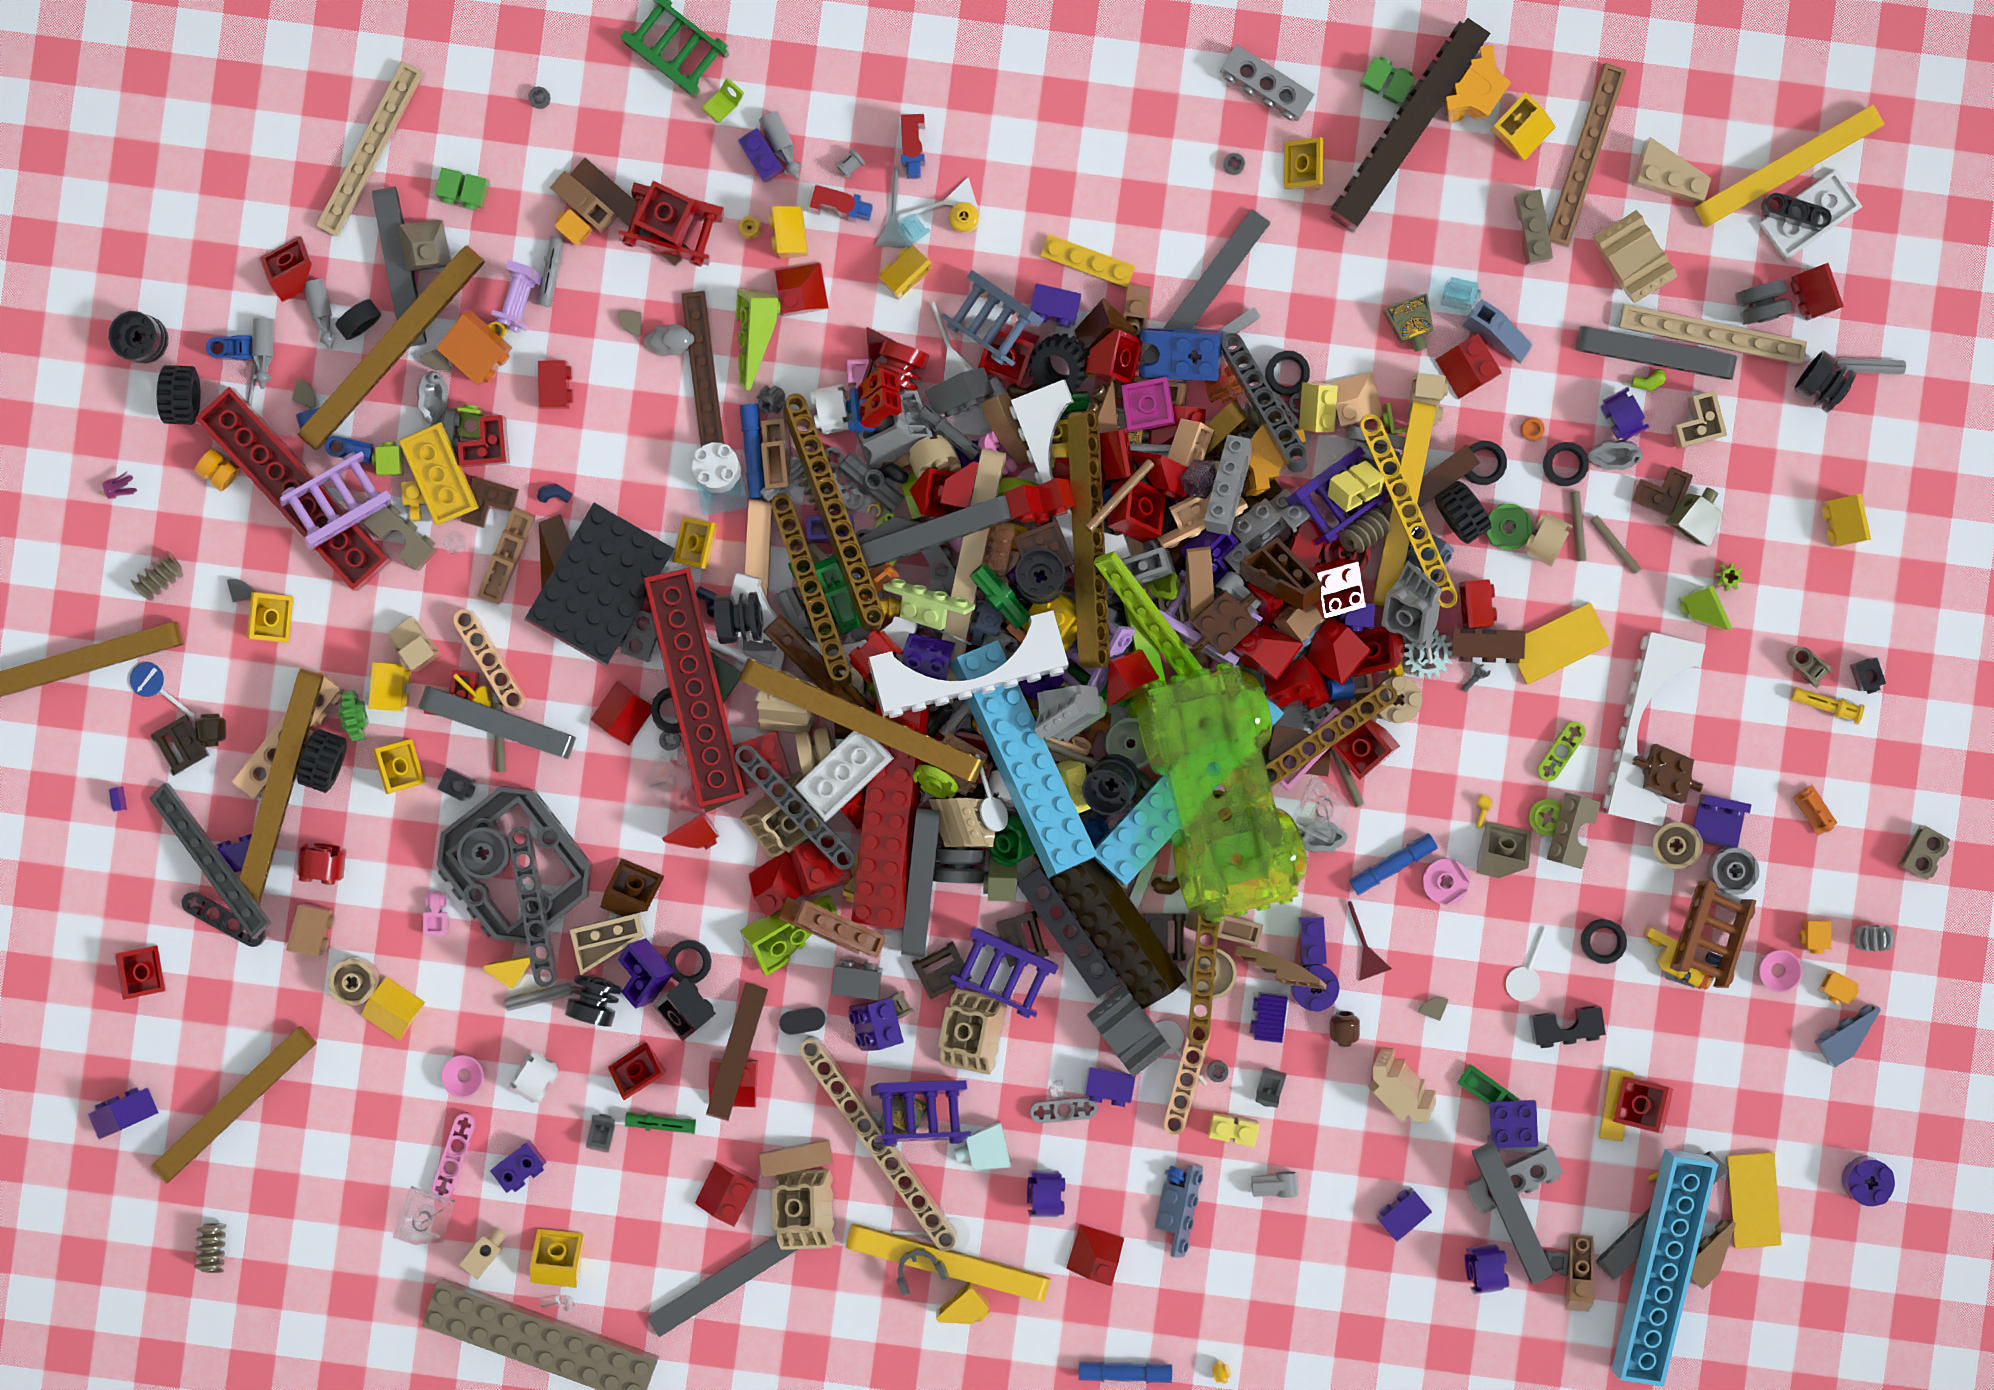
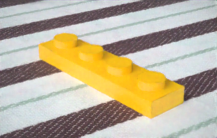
(1087, 261)

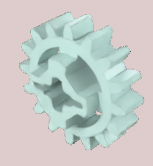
(1437, 662)

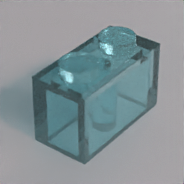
(1460, 294)

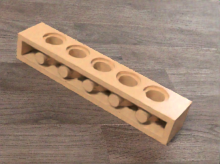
(247, 777)

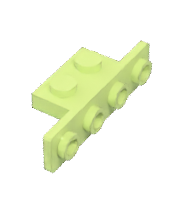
(926, 606)

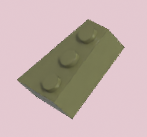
(1000, 881)

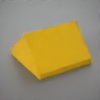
(1303, 164)
(695, 543)
(270, 617)
(398, 766)
(509, 971)
(392, 1008)

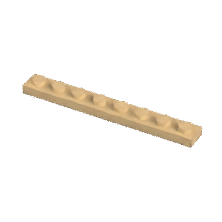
(370, 149)
(1712, 334)

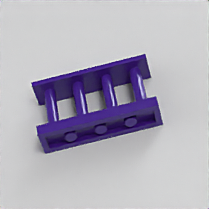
(1319, 485)
(1001, 948)
(930, 1090)

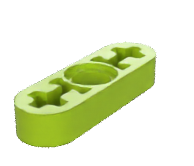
(1551, 752)

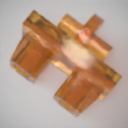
(1226, 389)

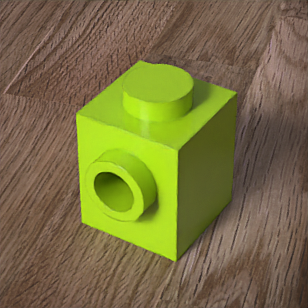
(388, 459)

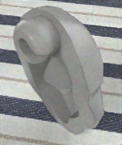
(668, 340)
(432, 397)
(1615, 454)
(1316, 844)

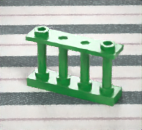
(672, 68)

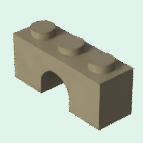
(1535, 230)
(417, 548)
(1573, 814)

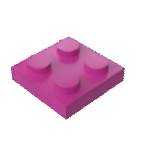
(1148, 404)

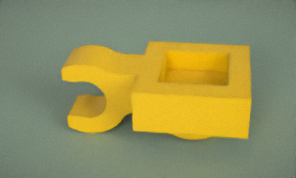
(412, 497)

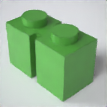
(1398, 86)
(451, 184)

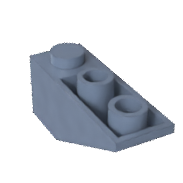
(1497, 330)
(1846, 1039)

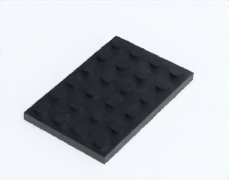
(598, 584)

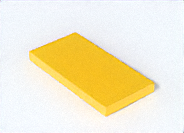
(438, 474)
(1562, 643)
(1754, 1200)

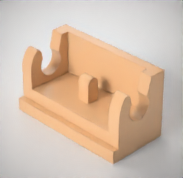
(1190, 442)

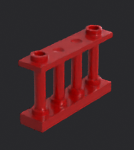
(709, 212)

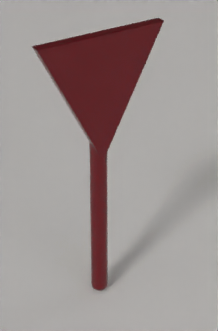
(874, 342)
(1371, 962)

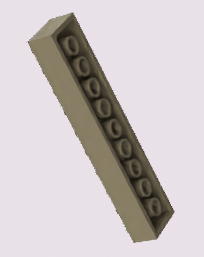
(537, 1339)

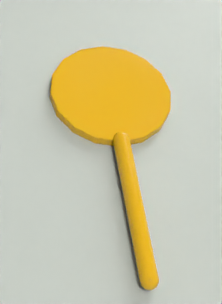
(480, 695)

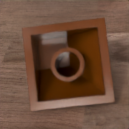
(631, 889)

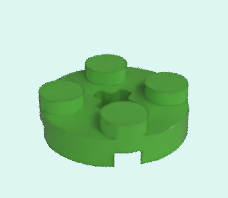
(1517, 517)

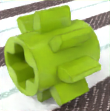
(1724, 581)

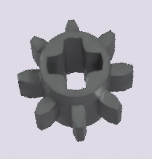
(771, 399)

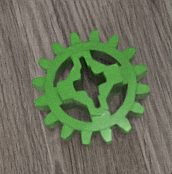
(353, 715)

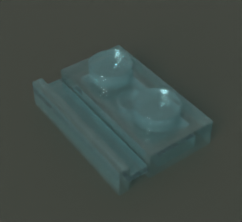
(723, 502)

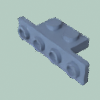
(1178, 1208)

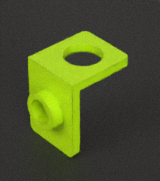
(723, 102)
(467, 413)
(1388, 421)

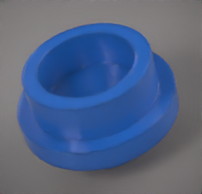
(1175, 1175)

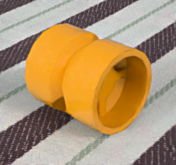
(217, 470)

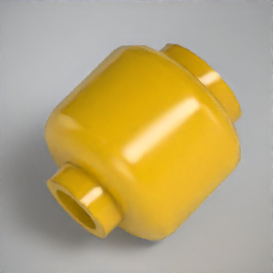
(964, 226)

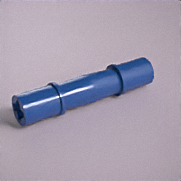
(752, 449)
(1393, 864)
(1125, 1372)

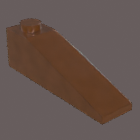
(553, 543)

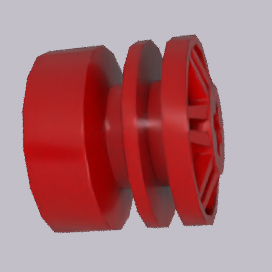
(902, 361)

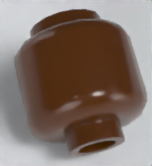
(1344, 1028)

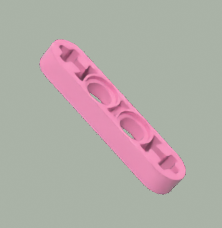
(451, 1155)

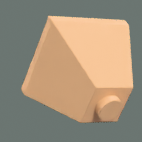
(1355, 399)

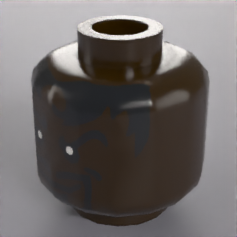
(210, 729)

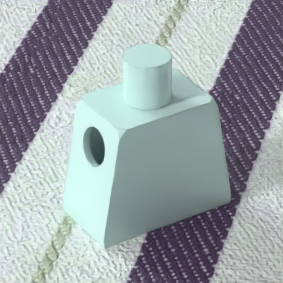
(985, 1149)

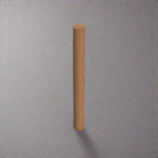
(1119, 495)

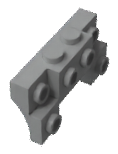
(1262, 524)

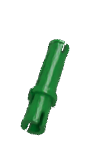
(660, 1123)

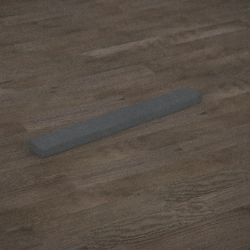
(1214, 277)
(210, 860)
(717, 1286)

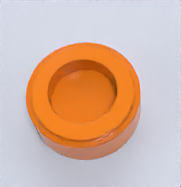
(1532, 429)

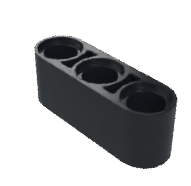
(1807, 210)

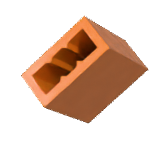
(475, 348)

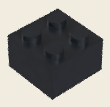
(684, 1009)

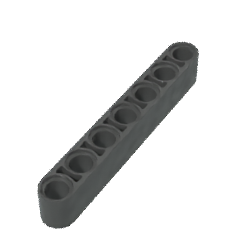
(401, 282)
(1656, 352)
(1268, 411)
(936, 532)
(497, 722)
(800, 817)
(920, 882)
(528, 917)
(1512, 1213)
(1628, 1245)

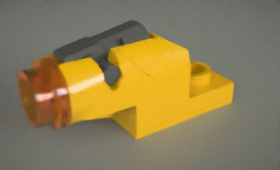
(1664, 959)

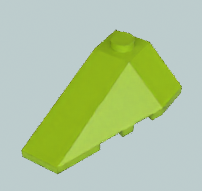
(758, 318)
(774, 940)

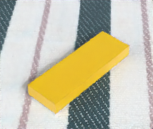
(1608, 1128)

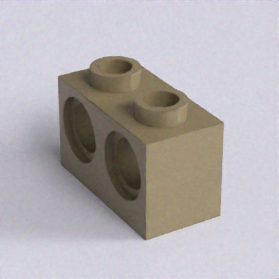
(1918, 848)

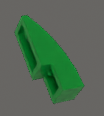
(837, 594)
(1484, 1087)

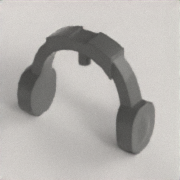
(939, 1265)

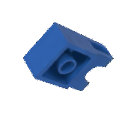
(1176, 354)

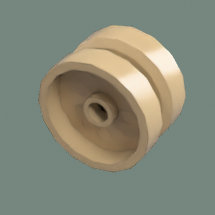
(812, 754)
(1223, 979)

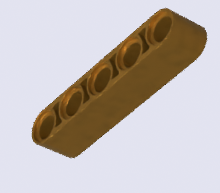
(1229, 421)

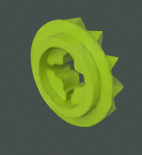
(1536, 820)

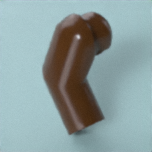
(1015, 392)
(1165, 887)

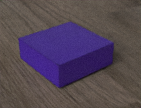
(117, 799)

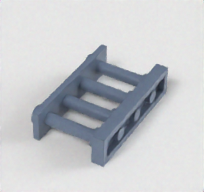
(1009, 307)

